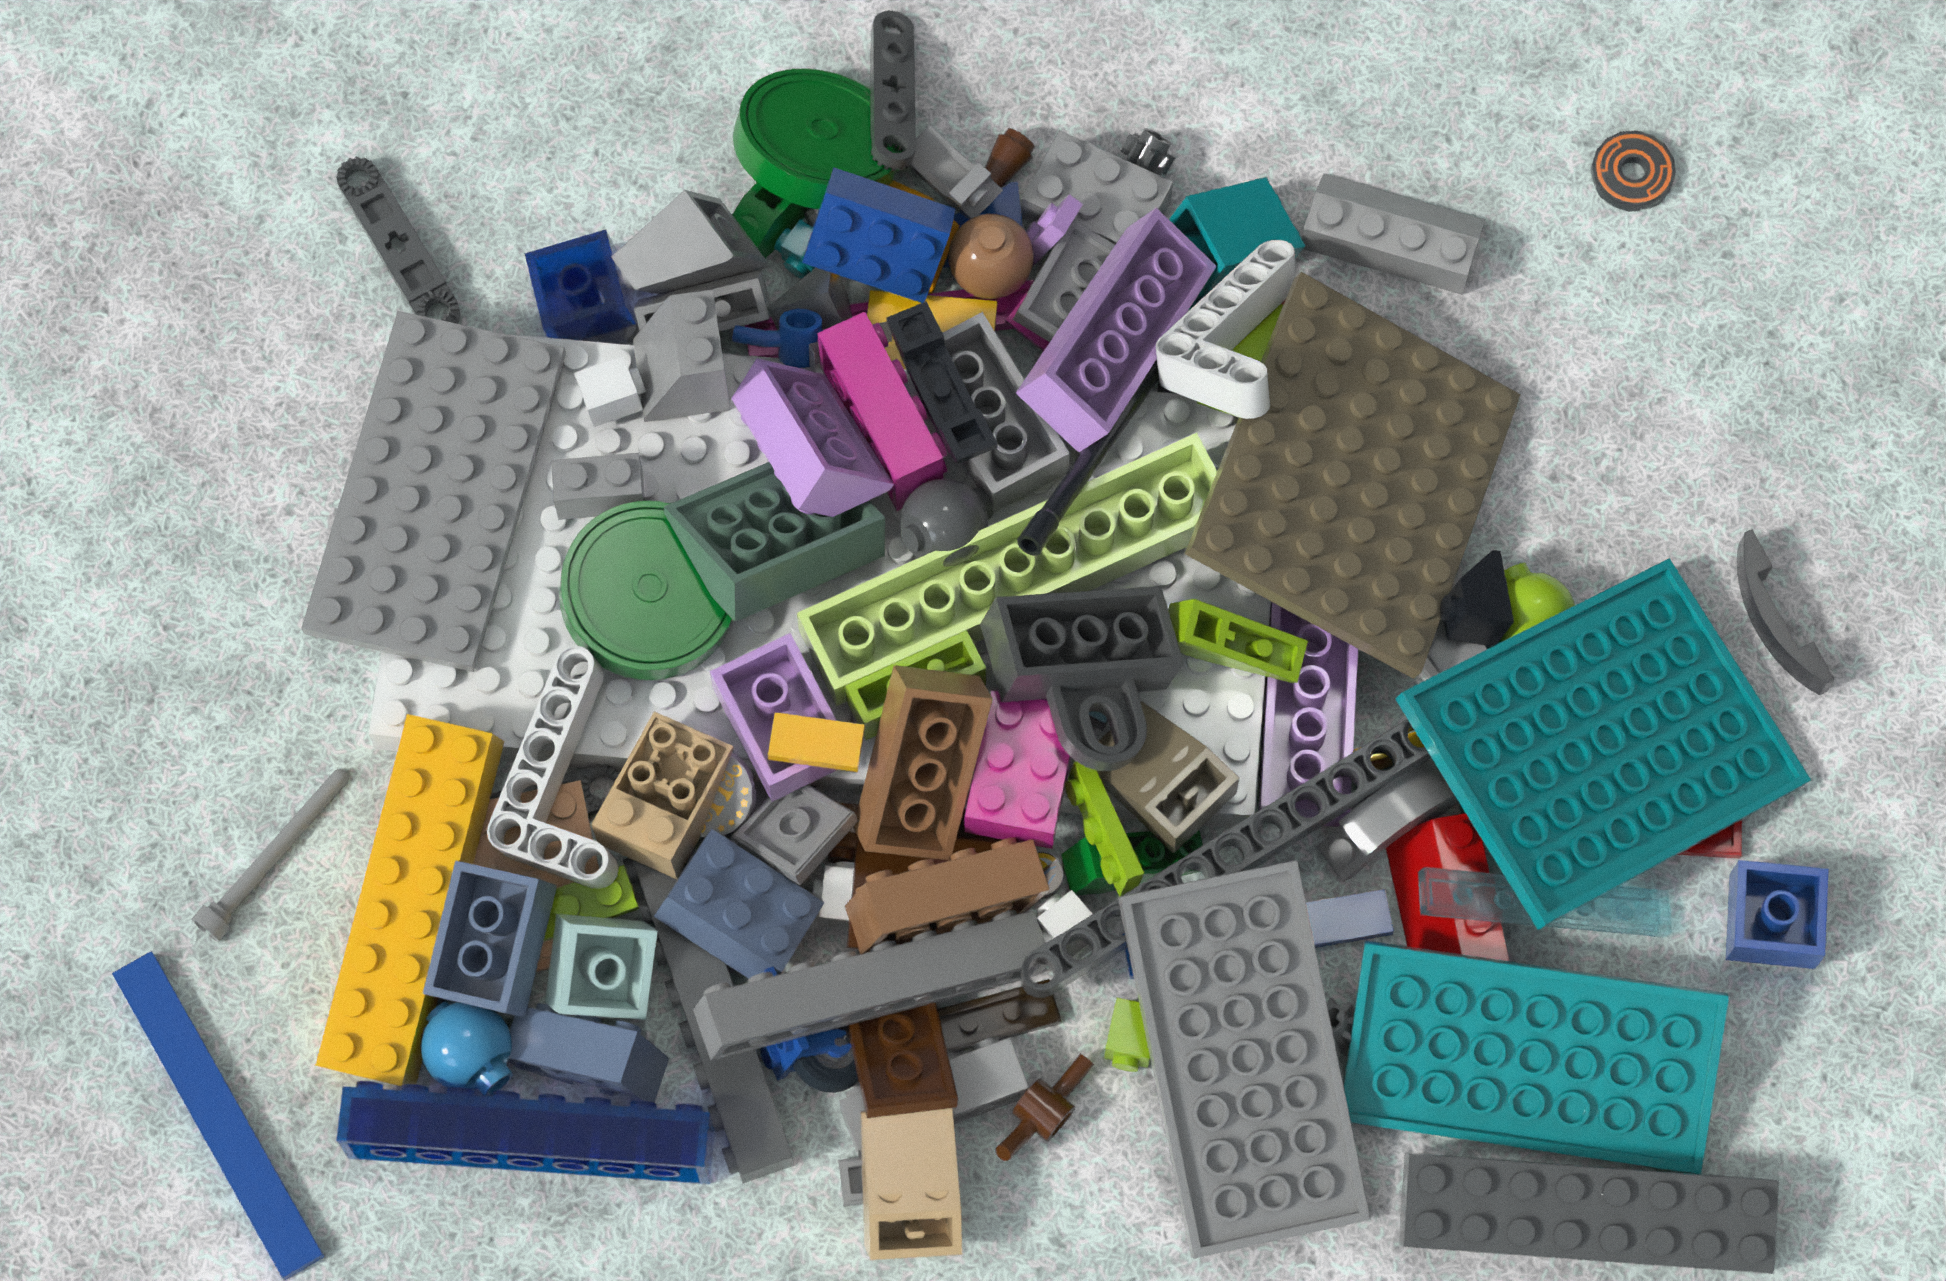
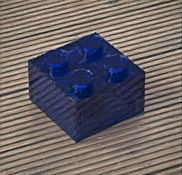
(579, 288)

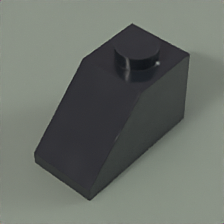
(1479, 604)

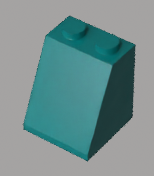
(1233, 223)

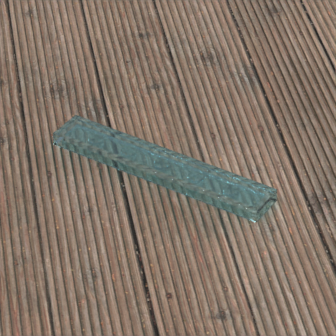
(1492, 899)

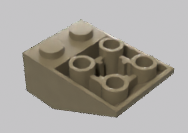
(1171, 781)

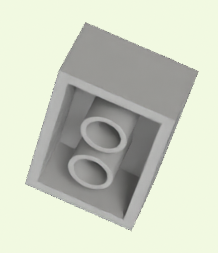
(1108, 187)

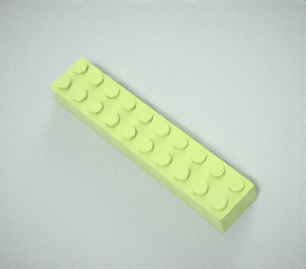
(1106, 533)

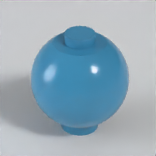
(467, 1047)

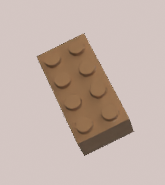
(922, 762)
(946, 893)

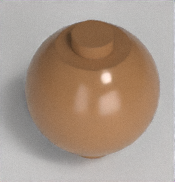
(991, 256)

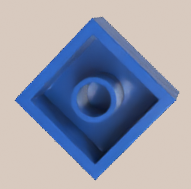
(1777, 914)

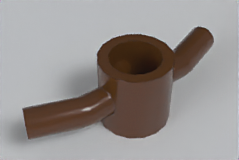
(1044, 1109)

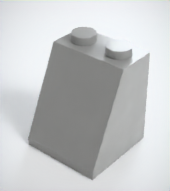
(687, 246)
(682, 359)

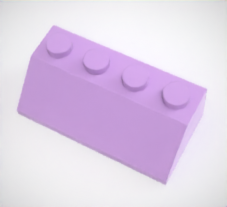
(809, 439)

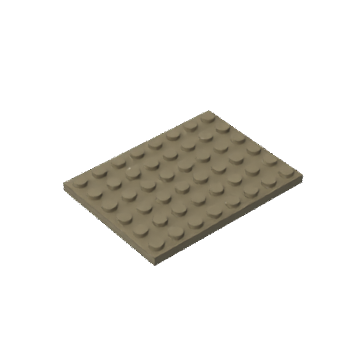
(1356, 476)

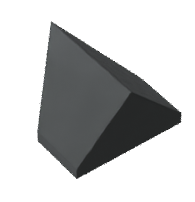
(817, 292)

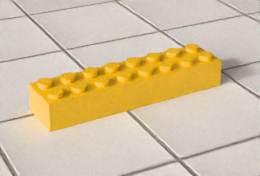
(426, 823)

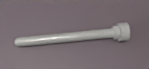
(218, 915)

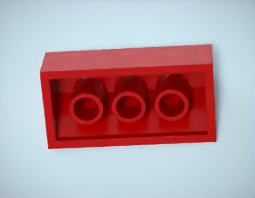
(1442, 844)

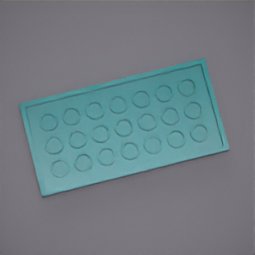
(1534, 1057)

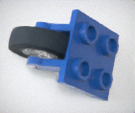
(819, 1059)

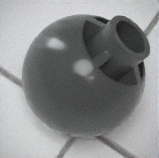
(944, 518)

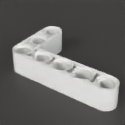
(1196, 350)
(549, 776)

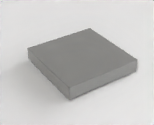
(795, 831)

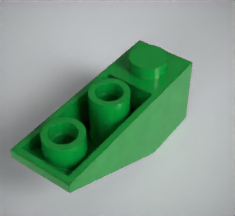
(766, 217)
(1084, 869)

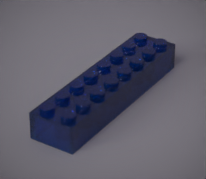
(526, 1133)

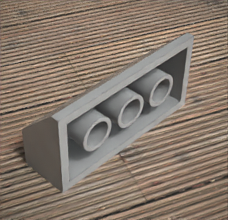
(1392, 233)

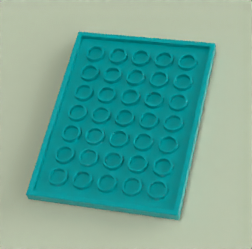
(1602, 742)

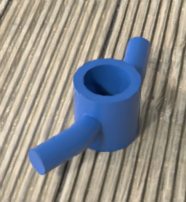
(795, 333)

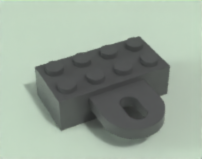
(1085, 657)

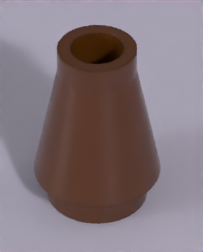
(1008, 156)

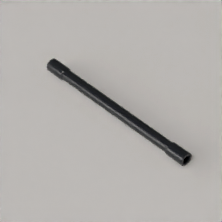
(1047, 520)

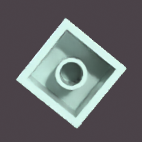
(601, 967)

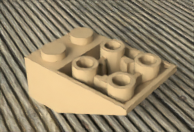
(663, 795)
(910, 1185)

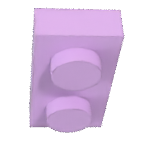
(1052, 226)

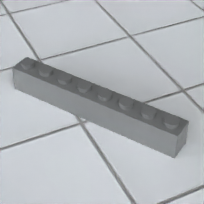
(867, 985)

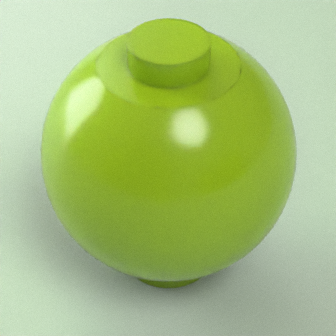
(1533, 598)

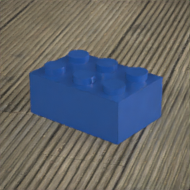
(879, 235)

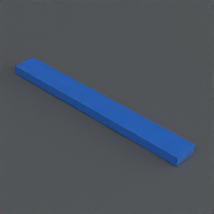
(218, 1116)

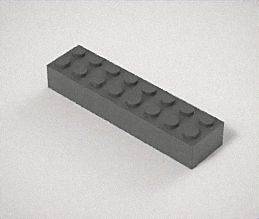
(1589, 1213)

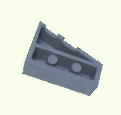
(587, 1052)

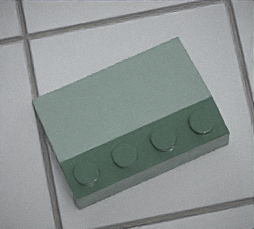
(763, 549)

